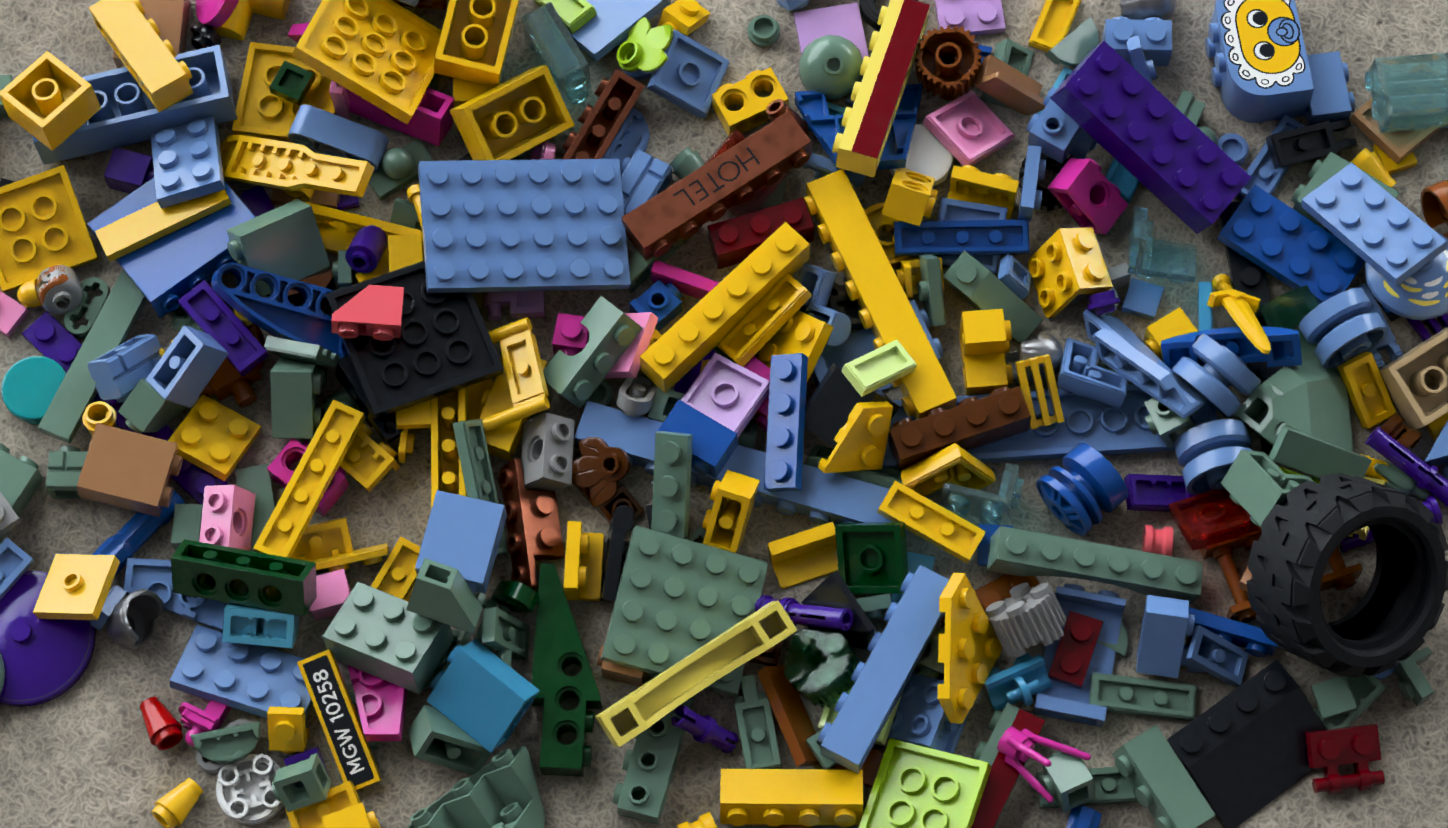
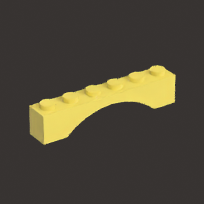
(695, 672)

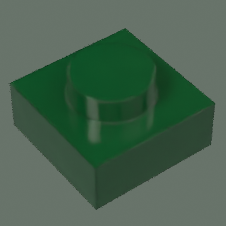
(292, 83)

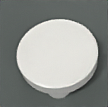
(928, 155)
(247, 789)

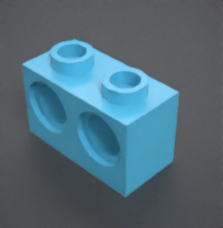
(259, 626)

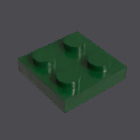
(872, 556)

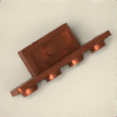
(531, 524)

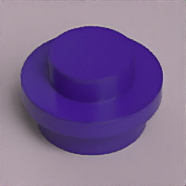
(1103, 302)

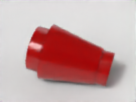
(161, 725)

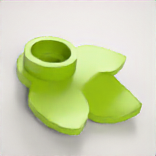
(645, 47)

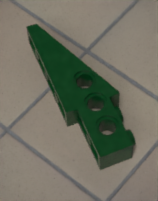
(555, 648)

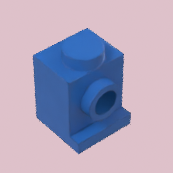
(665, 312)

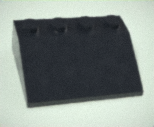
(1249, 745)

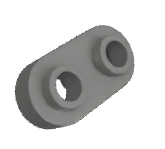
(636, 395)

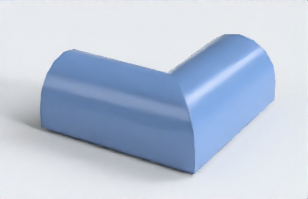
(820, 285)
(1083, 377)

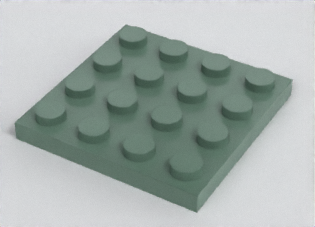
(677, 600)

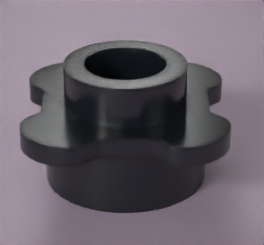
(204, 37)

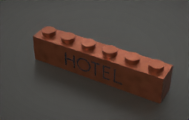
(717, 186)

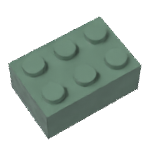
(386, 639)

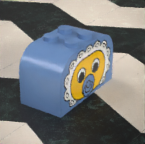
(1259, 59)

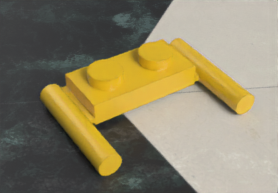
(523, 373)

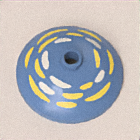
(1420, 295)

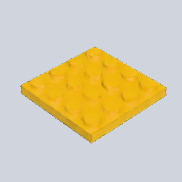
(372, 51)

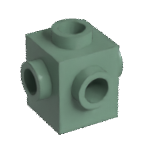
(1167, 422)

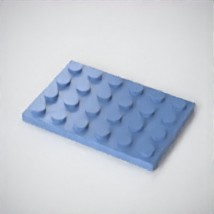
(523, 225)

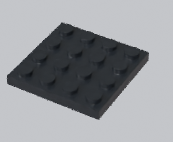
(439, 347)

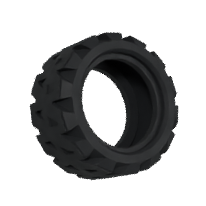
(1403, 592)

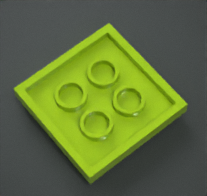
(924, 789)

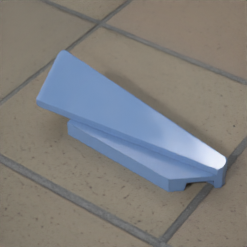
(1137, 363)

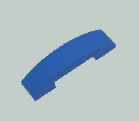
(1284, 346)

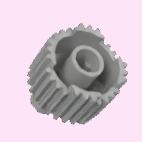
(1027, 618)

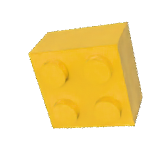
(49, 100)

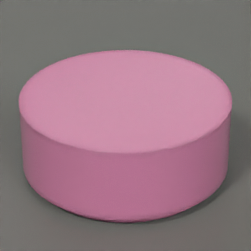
(543, 151)

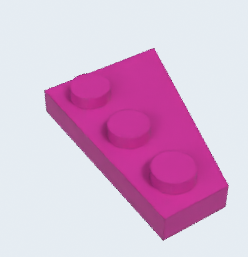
(379, 706)

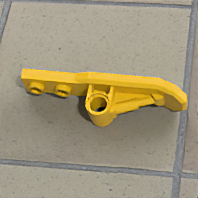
(292, 167)

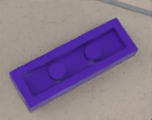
(222, 324)

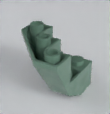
(1304, 400)
(493, 797)

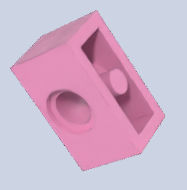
(227, 516)

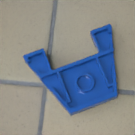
(825, 126)

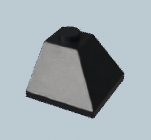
(836, 594)

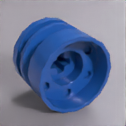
(1082, 489)

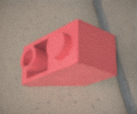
(372, 312)

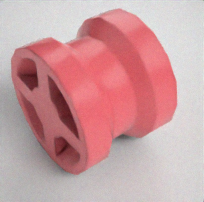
(1158, 540)

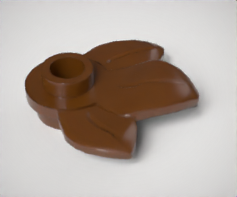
(594, 469)

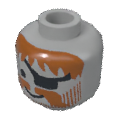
(57, 287)

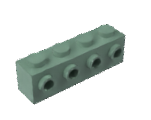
(650, 770)

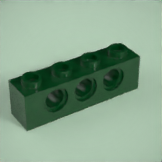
(243, 577)

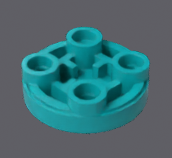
(31, 387)

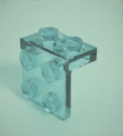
(986, 506)

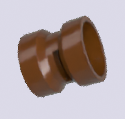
(1396, 426)

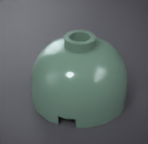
(830, 66)

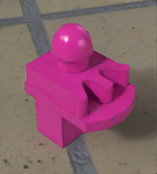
(202, 721)

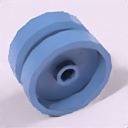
(1343, 327)
(1218, 373)
(1210, 452)

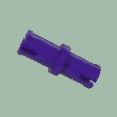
(704, 729)

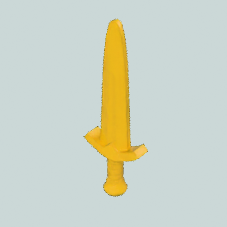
(1241, 309)

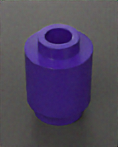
(366, 249)

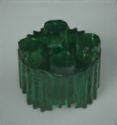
(820, 665)

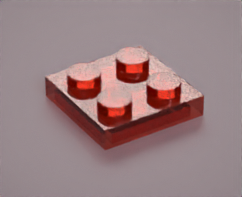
(1210, 519)

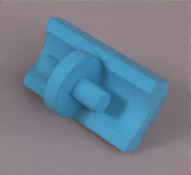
(1017, 682)

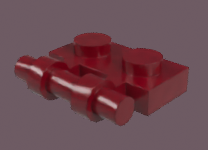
(1340, 747)

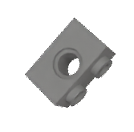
(547, 452)

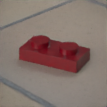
(1075, 649)

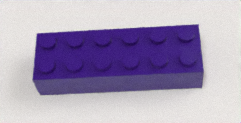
(1150, 137)

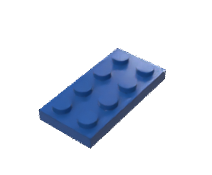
(1290, 246)

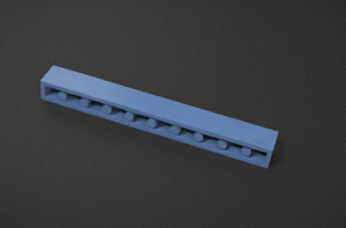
(821, 497)

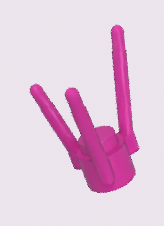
(1019, 747)

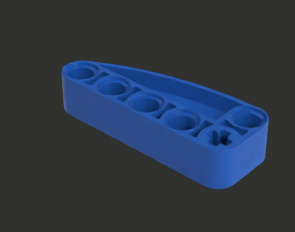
(275, 312)

